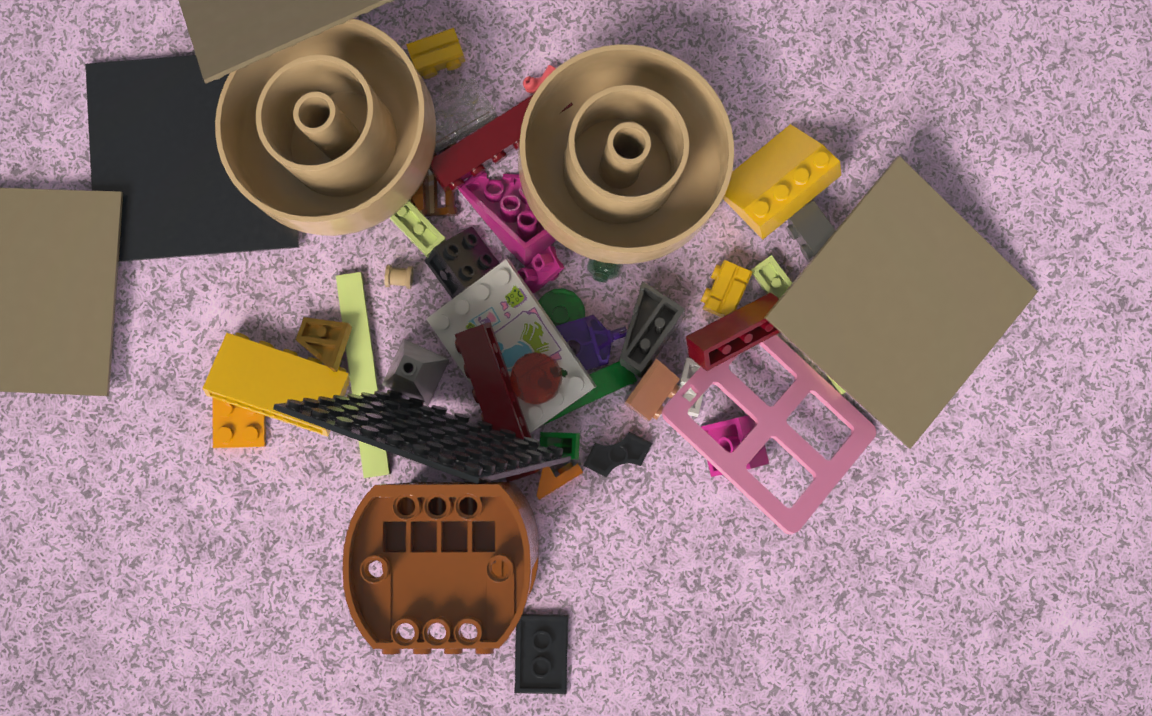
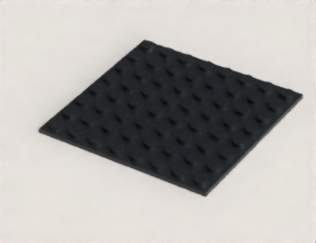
(159, 147)
(427, 434)

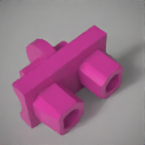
(541, 269)

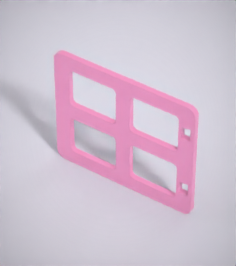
(772, 423)

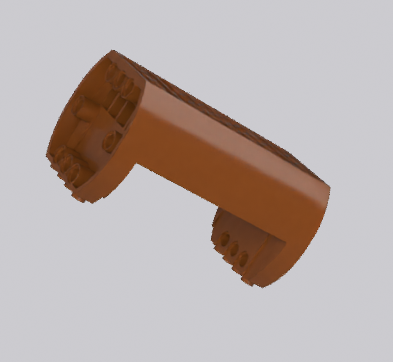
(445, 559)

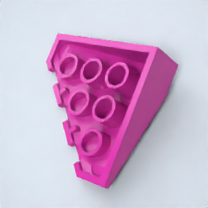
(508, 214)

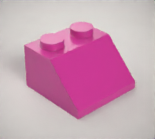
(730, 435)

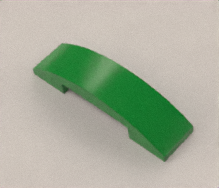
(607, 381)

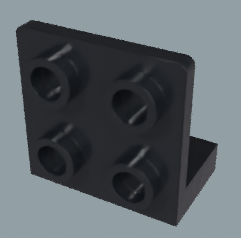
(461, 261)

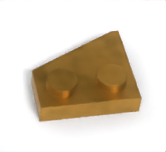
(324, 340)

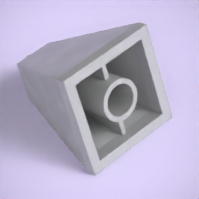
(425, 376)

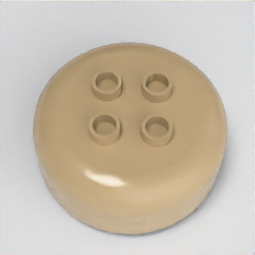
(328, 131)
(633, 157)

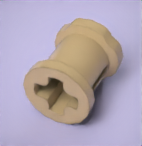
(398, 276)

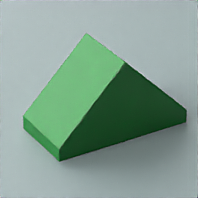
(567, 441)

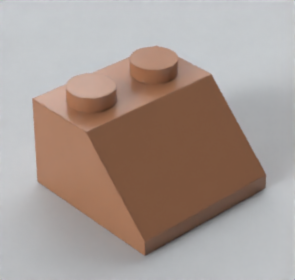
(652, 391)

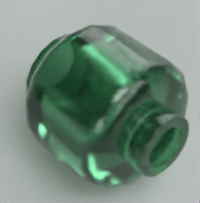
(603, 271)

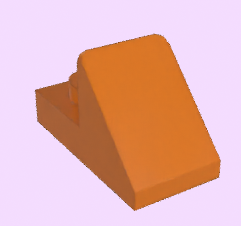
(549, 482)

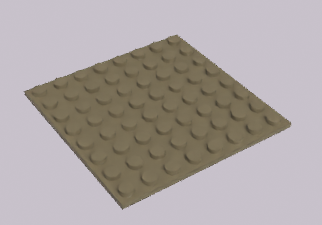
(240, 32)
(58, 289)
(902, 303)

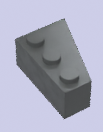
(810, 229)
(650, 328)

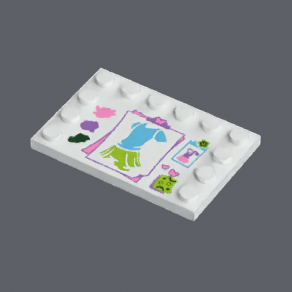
(519, 328)

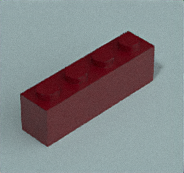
(732, 333)

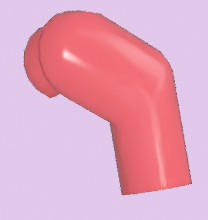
(532, 84)

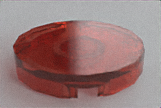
(536, 378)

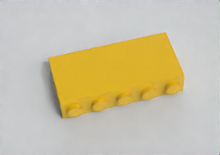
(261, 376)

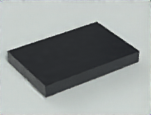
(541, 654)

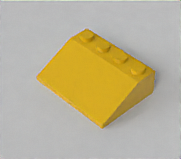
(780, 180)

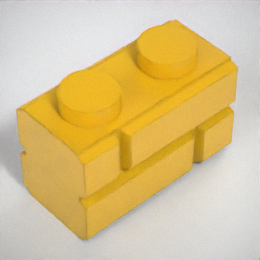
(436, 53)
(726, 290)

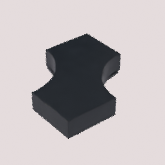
(605, 458)

